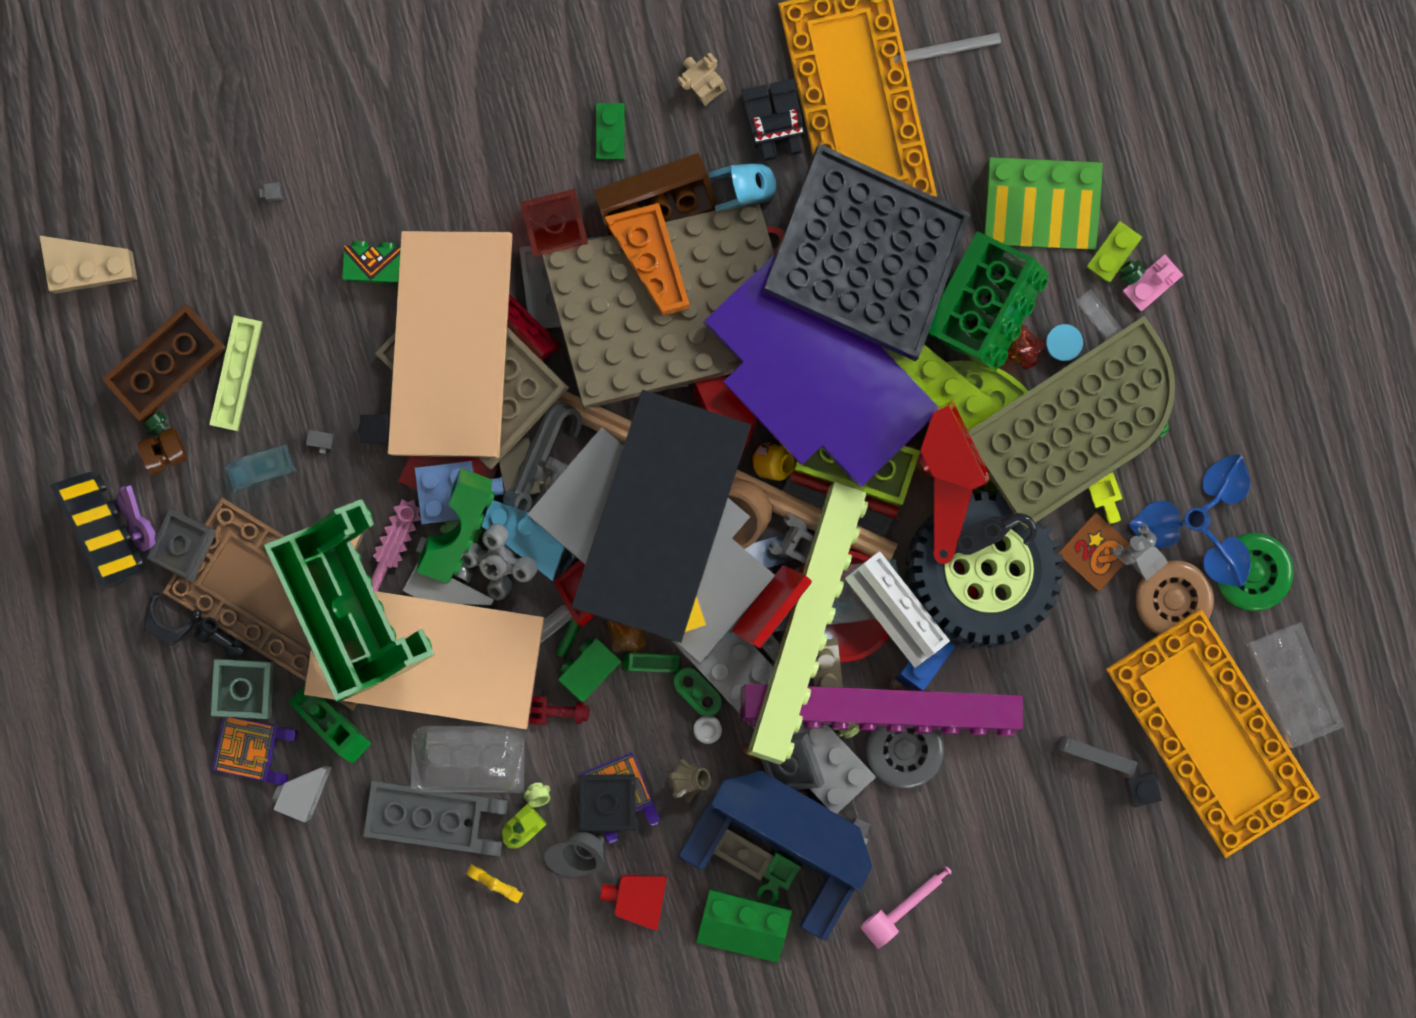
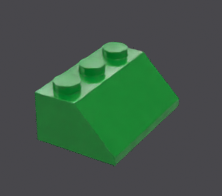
(744, 925)

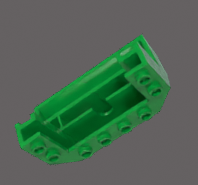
(339, 605)

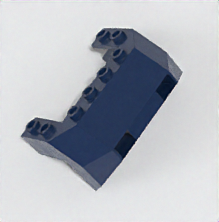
(793, 827)

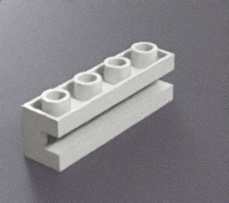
(897, 609)

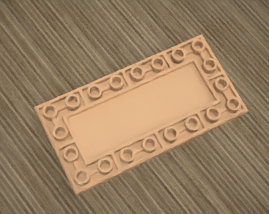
(450, 344)
(478, 668)

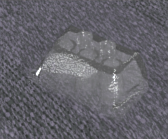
(467, 759)

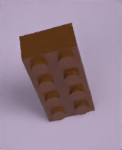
(164, 363)

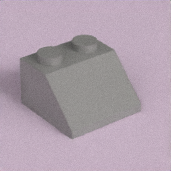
(300, 796)

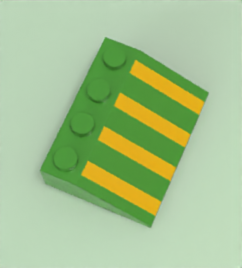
(1043, 202)

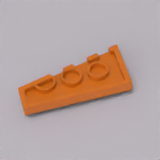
(650, 252)

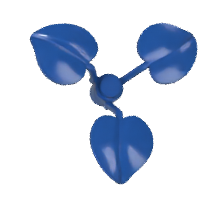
(1226, 562)

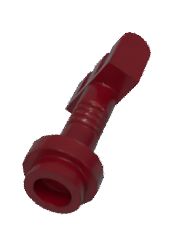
(580, 712)

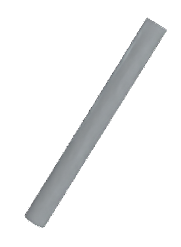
(951, 47)

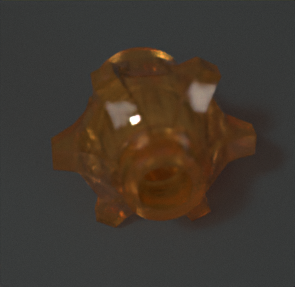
(626, 637)

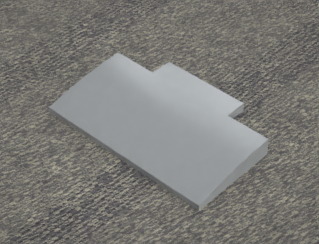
(572, 514)

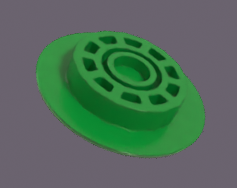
(1260, 574)

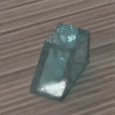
(260, 468)

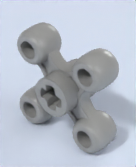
(499, 562)

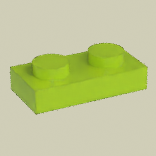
(1114, 252)

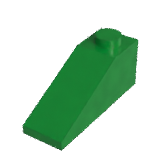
(330, 725)

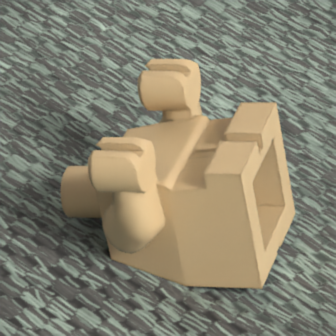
(702, 78)

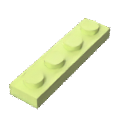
(236, 373)

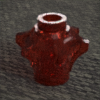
(1025, 349)

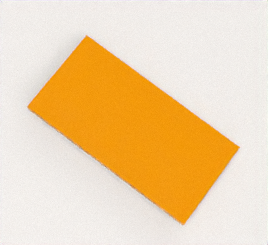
(853, 89)
(1212, 733)

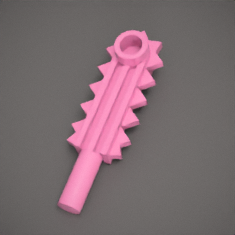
(393, 543)

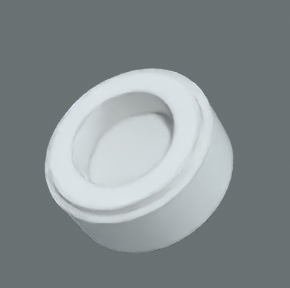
(707, 729)

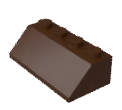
(678, 187)

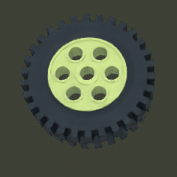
(987, 619)

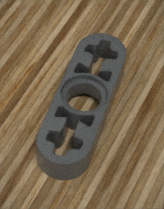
(1097, 755)

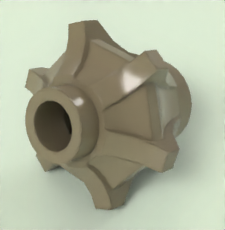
(688, 780)

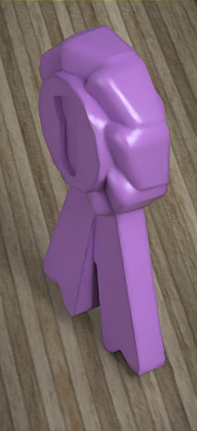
(140, 528)

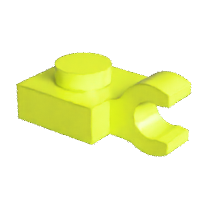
(1105, 494)

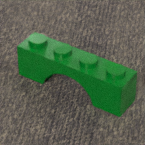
(443, 552)

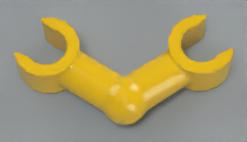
(494, 884)

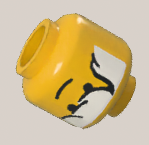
(773, 462)

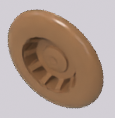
(1173, 598)

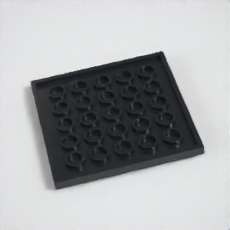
(866, 252)

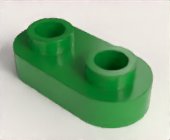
(696, 693)

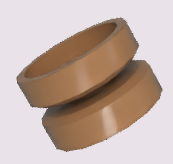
(754, 503)

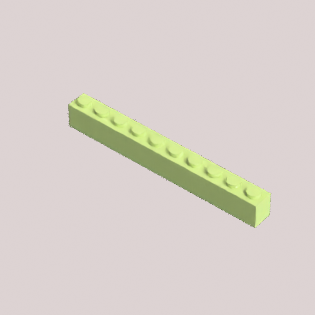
(807, 623)

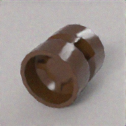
(172, 448)

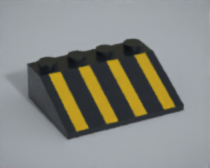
(98, 529)

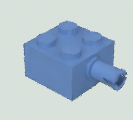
(434, 490)

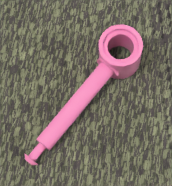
(881, 927)

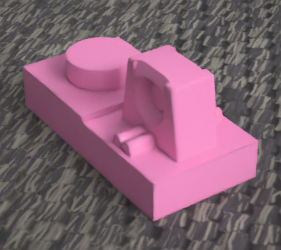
(1152, 283)

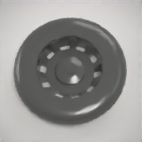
(904, 751)

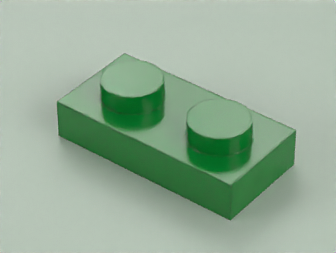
(610, 131)

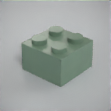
(242, 688)

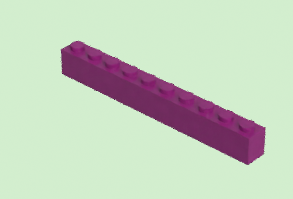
(898, 710)

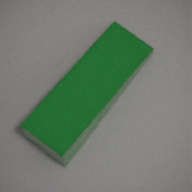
(650, 662)

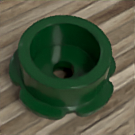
(1132, 271)
(155, 423)

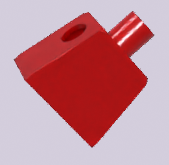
(637, 898)

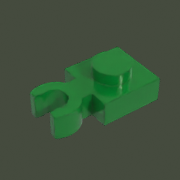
(780, 874)

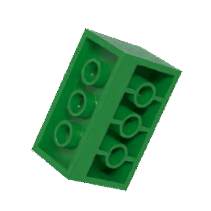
(987, 301)

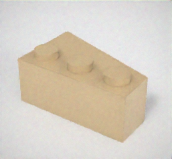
(84, 265)

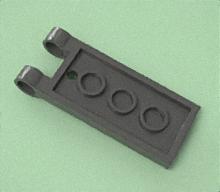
(430, 818)

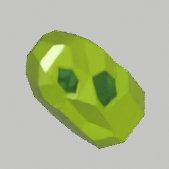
(522, 827)

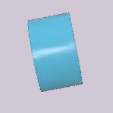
(1064, 343)

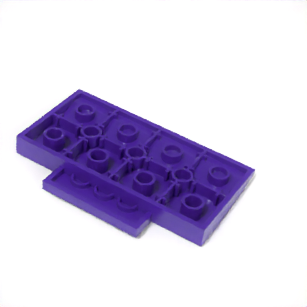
(817, 382)

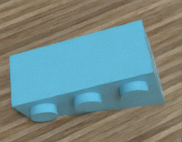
(526, 537)

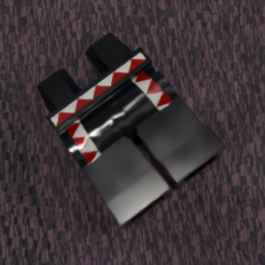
(775, 127)

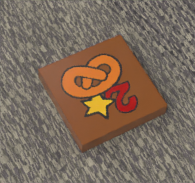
(1092, 551)

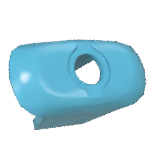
(745, 184)

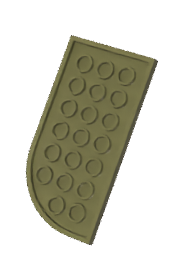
(1079, 422)

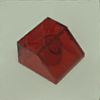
(554, 222)

